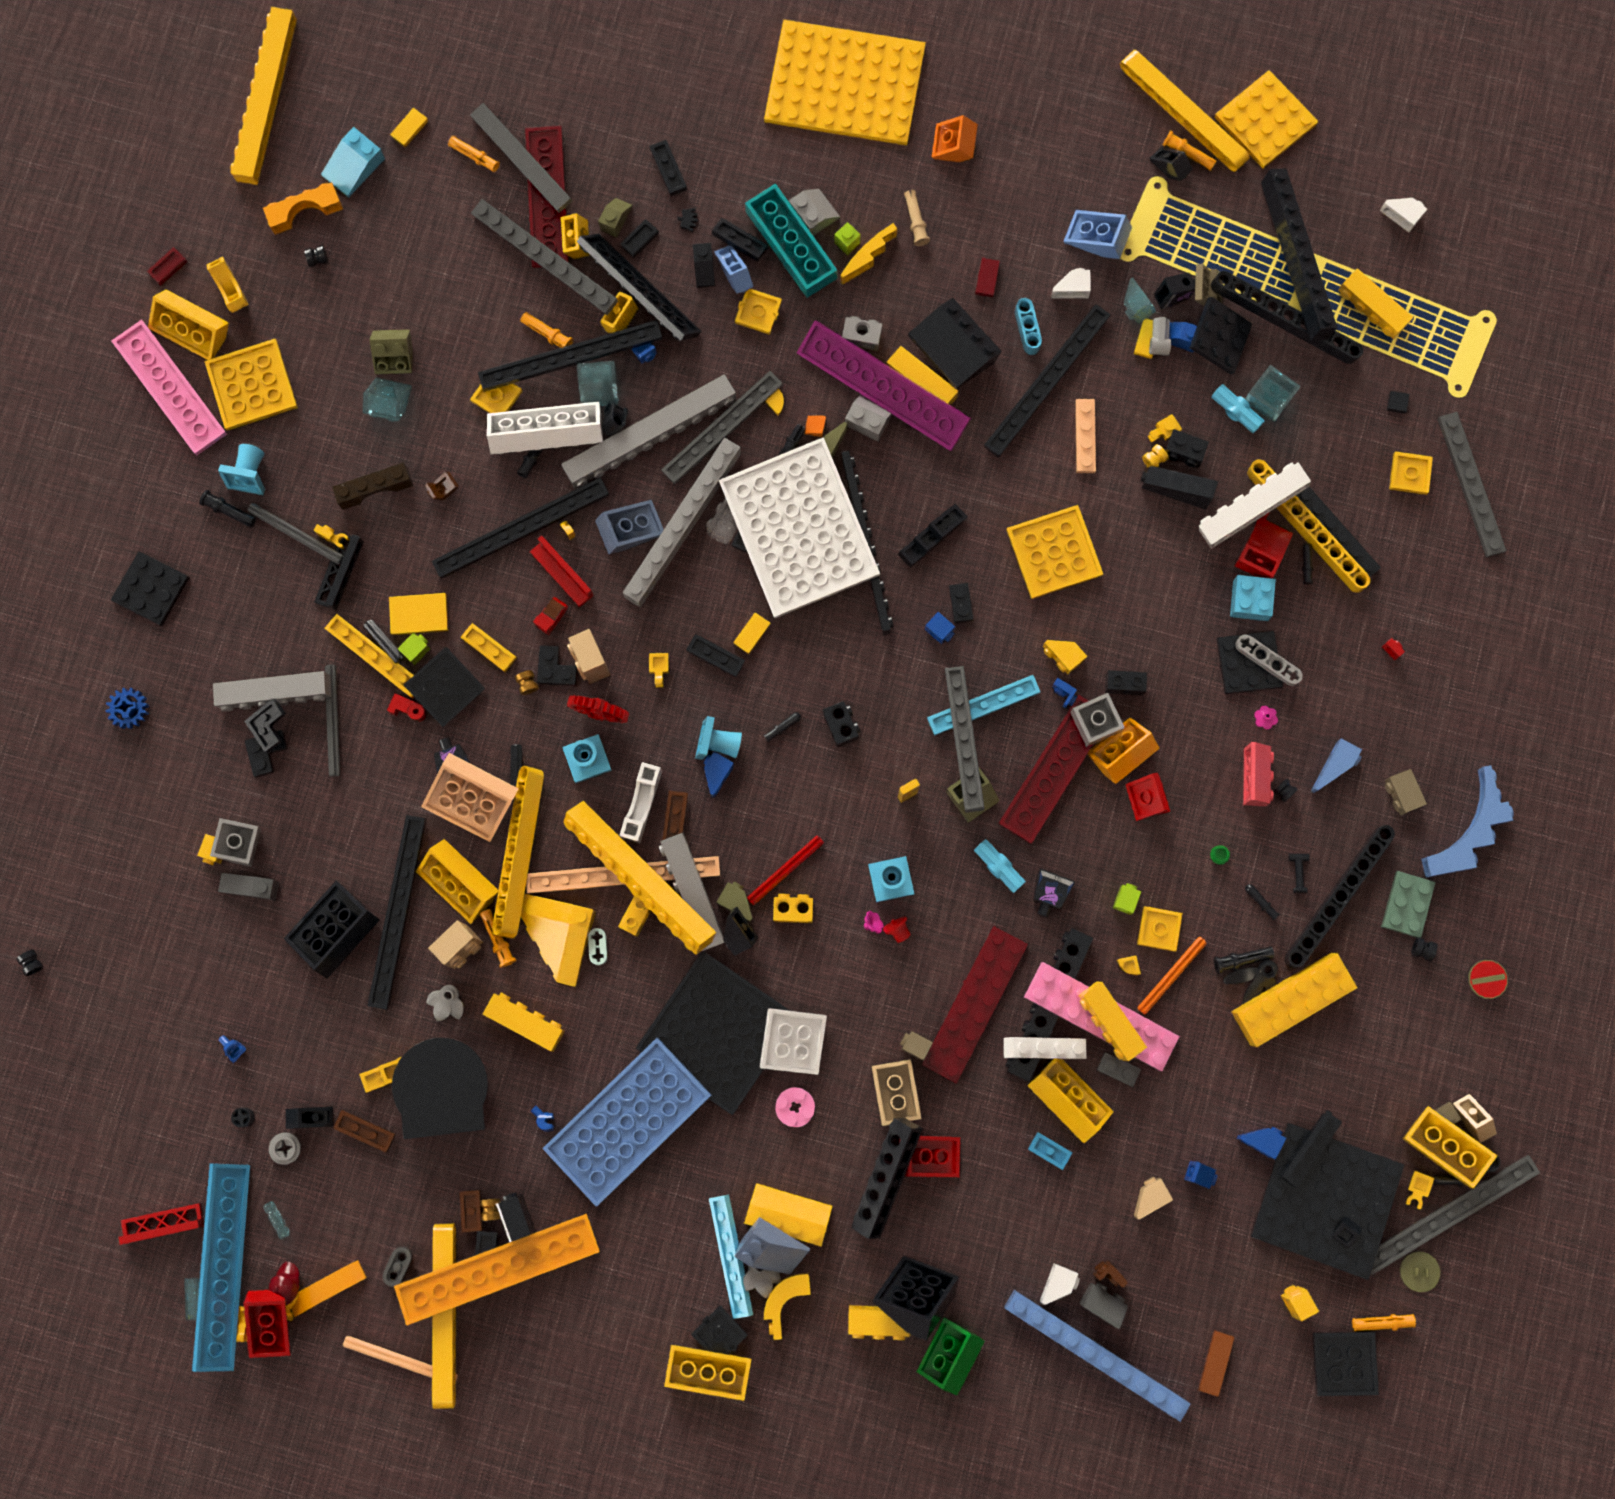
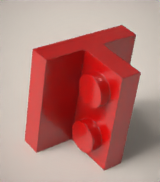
(1147, 797)

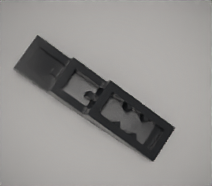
(932, 535)

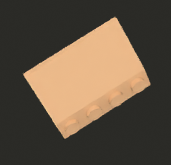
(469, 797)

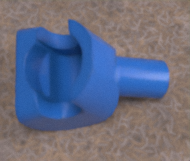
(232, 1048)
(542, 1119)

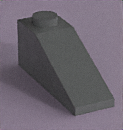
(249, 886)

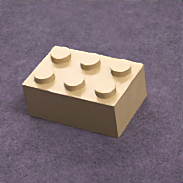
(588, 657)
(456, 945)
(896, 1091)

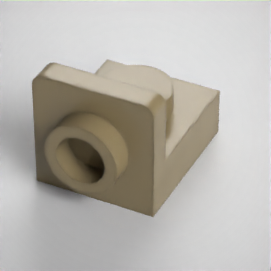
(1449, 1112)

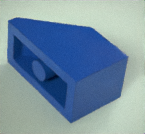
(1181, 334)
(717, 770)
(1264, 1141)
(1201, 1174)

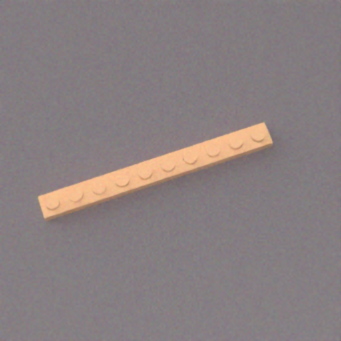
(603, 877)

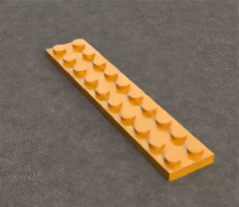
(496, 1269)

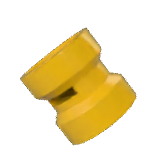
(1155, 457)

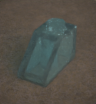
(1137, 303)

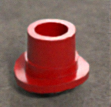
(898, 929)

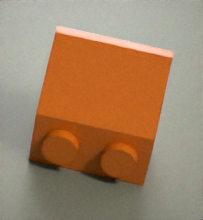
(955, 139)

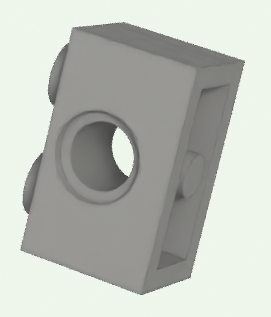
(870, 339)

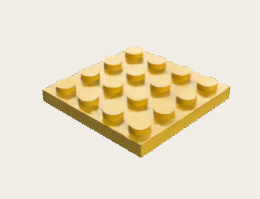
(1266, 119)
(251, 384)
(1054, 552)

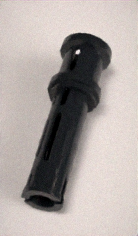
(220, 505)
(1234, 961)

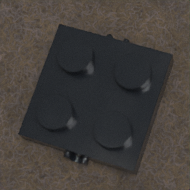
(719, 1332)

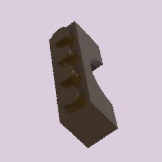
(388, 479)

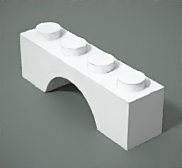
(643, 797)
(1044, 1048)

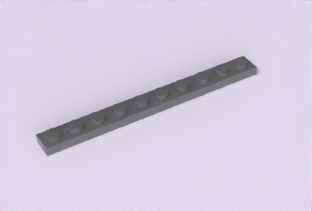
(544, 257)
(1454, 1212)

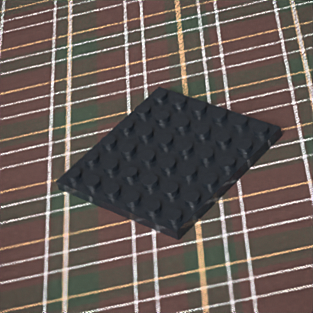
(715, 1029)
(1338, 1186)

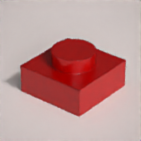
(1393, 648)

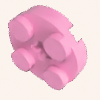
(805, 1112)

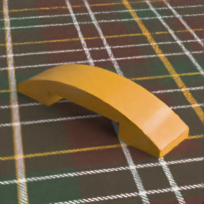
(328, 1287)

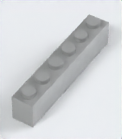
(261, 690)
(689, 881)

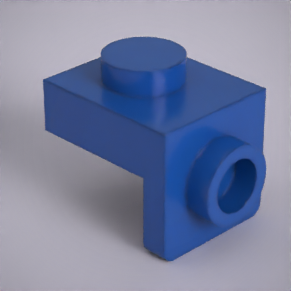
(645, 352)

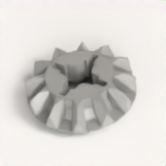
(280, 1156)

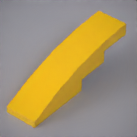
(865, 256)
(379, 1076)

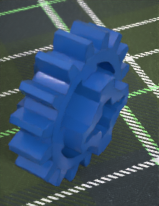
(121, 702)

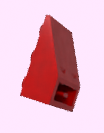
(1264, 549)

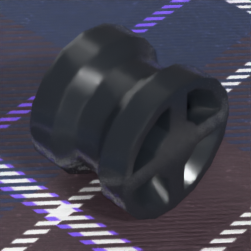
(1285, 790)
(238, 1117)

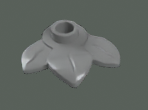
(445, 1006)
(760, 1280)

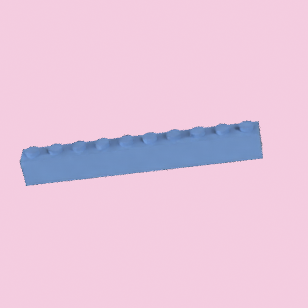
(1097, 1355)

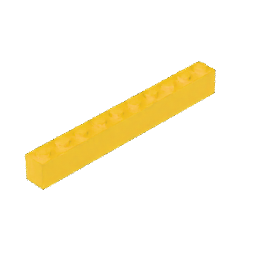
(263, 96)
(639, 878)

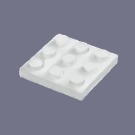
(793, 1041)

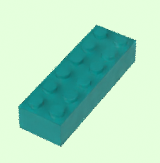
(791, 240)

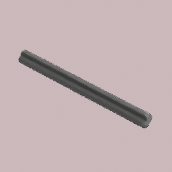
(295, 533)
(332, 725)

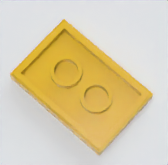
(418, 613)

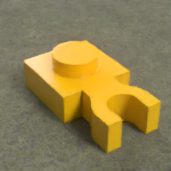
(1420, 1186)

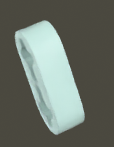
(593, 948)

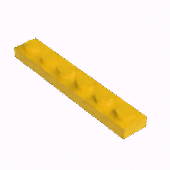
(369, 652)

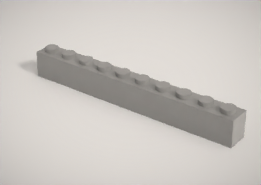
(649, 431)
(682, 523)

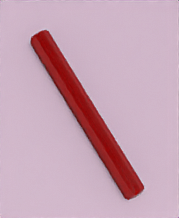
(785, 870)

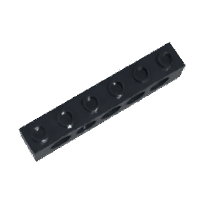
(875, 1210)

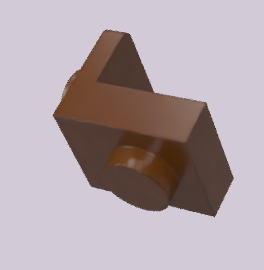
(442, 487)

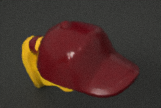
(286, 1285)

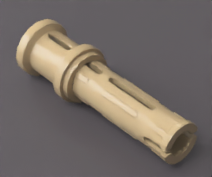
(918, 226)

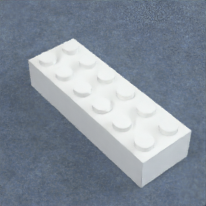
(544, 428)
(1254, 505)

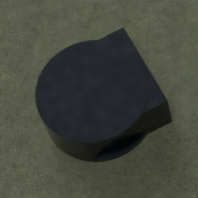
(440, 1089)

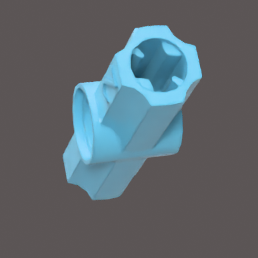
(1237, 408)
(999, 866)

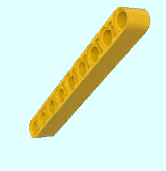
(1184, 111)
(1317, 530)
(518, 852)
(444, 1325)

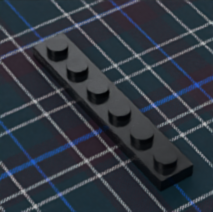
(1338, 530)

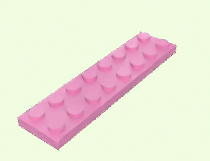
(169, 387)
(1060, 996)

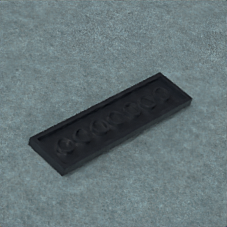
(641, 288)

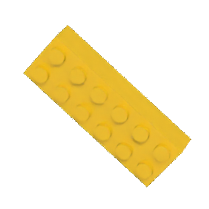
(1294, 999)

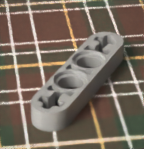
(1267, 662)

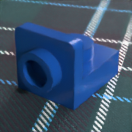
(1064, 689)

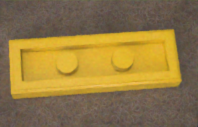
(488, 647)
(908, 790)

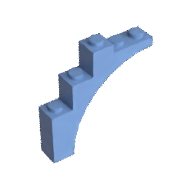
(1478, 835)

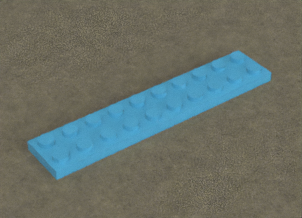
(221, 1268)

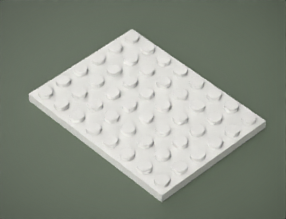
(799, 527)

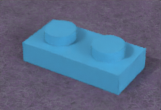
(1050, 1151)

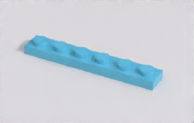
(988, 703)
(728, 1245)

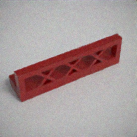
(561, 572)
(157, 1232)

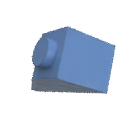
(734, 269)
(1339, 761)

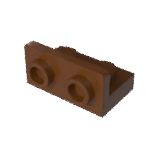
(1107, 1269)

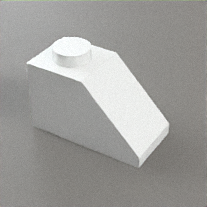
(1404, 211)
(1073, 285)
(1059, 1284)

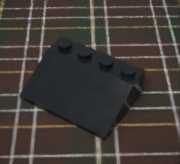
(955, 343)
(331, 929)
(916, 1296)

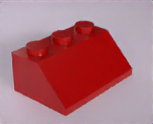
(266, 1324)

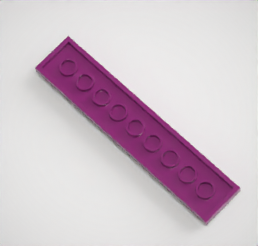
(883, 385)

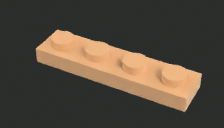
(1085, 436)

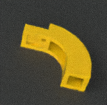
(227, 285)
(789, 1287)

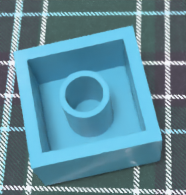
(1252, 598)

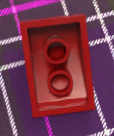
(935, 1157)

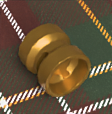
(526, 682)
(490, 1209)

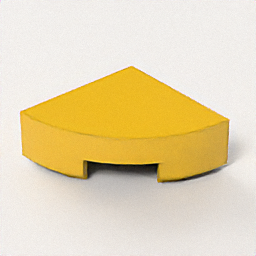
(776, 402)
(568, 530)
(1129, 965)

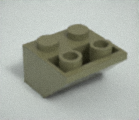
(391, 351)
(989, 797)

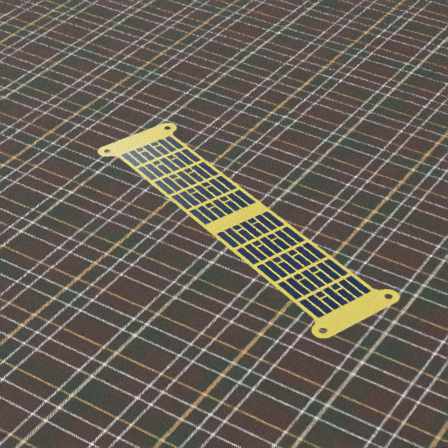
(1190, 235)

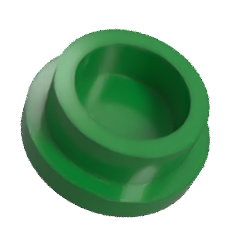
(1219, 854)

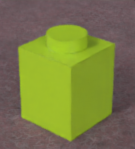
(847, 238)
(414, 648)
(1127, 899)

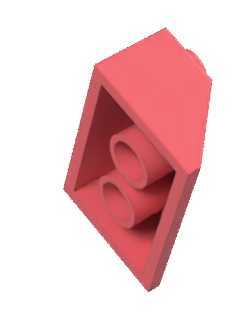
(1258, 775)

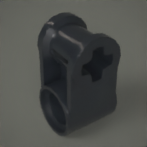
(614, 418)

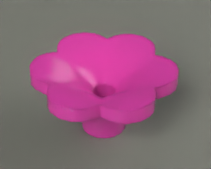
(1262, 720)
(873, 922)

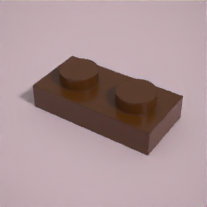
(471, 1211)

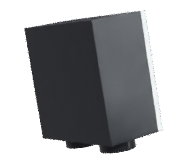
(515, 1216)

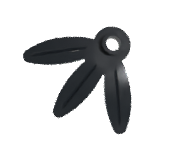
(1260, 979)

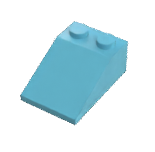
(352, 162)

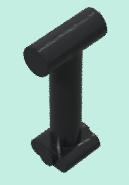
(1299, 858)

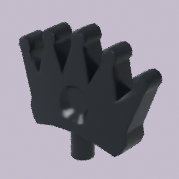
(687, 219)

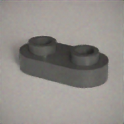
(396, 1265)

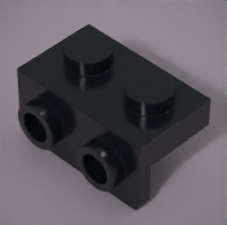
(1186, 448)

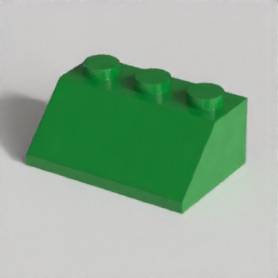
(950, 1356)

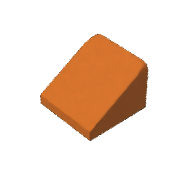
(815, 425)

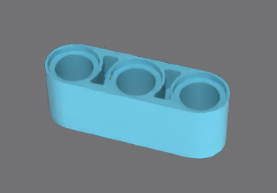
(1028, 317)

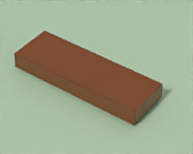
(1216, 1363)

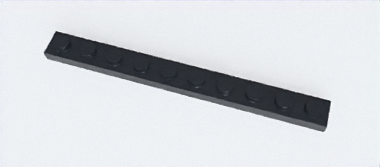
(570, 355)
(1047, 380)
(861, 514)
(520, 528)
(396, 912)

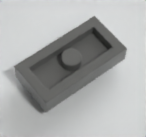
(1118, 1069)

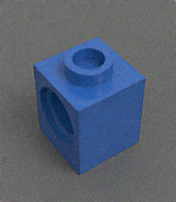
(940, 628)

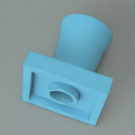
(244, 474)
(715, 740)
(593, 765)
(886, 889)

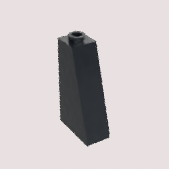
(1179, 486)

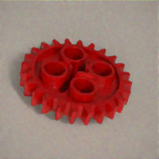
(598, 709)

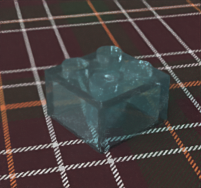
(1272, 393)

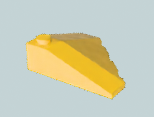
(560, 933)

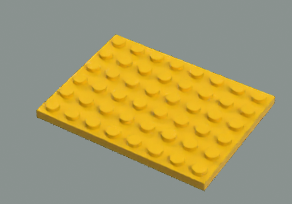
(844, 82)

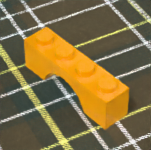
(281, 214)

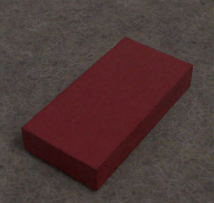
(167, 266)
(987, 277)

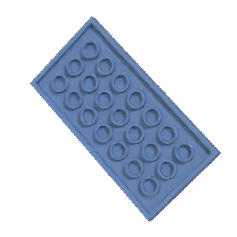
(627, 1121)

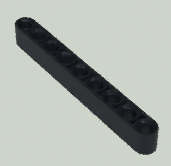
(1277, 316)
(1347, 891)

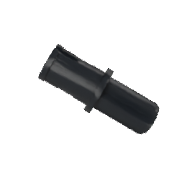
(793, 440)
(528, 463)

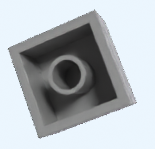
(1097, 719)

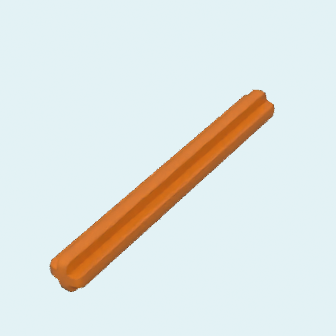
(1172, 975)

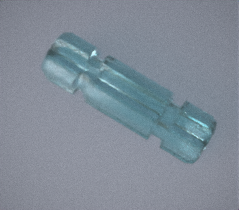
(276, 1220)

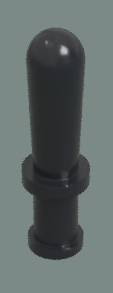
(1307, 558)
(792, 719)
(1254, 893)
(1446, 1180)

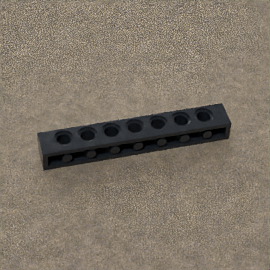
(1081, 943)

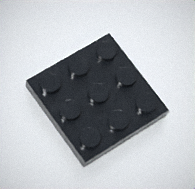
(1220, 335)
(150, 588)
(1240, 672)
(444, 686)
(1345, 1363)

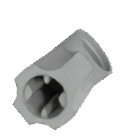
(1160, 342)

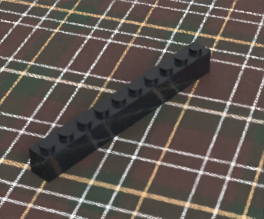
(1298, 255)

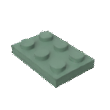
(1408, 904)

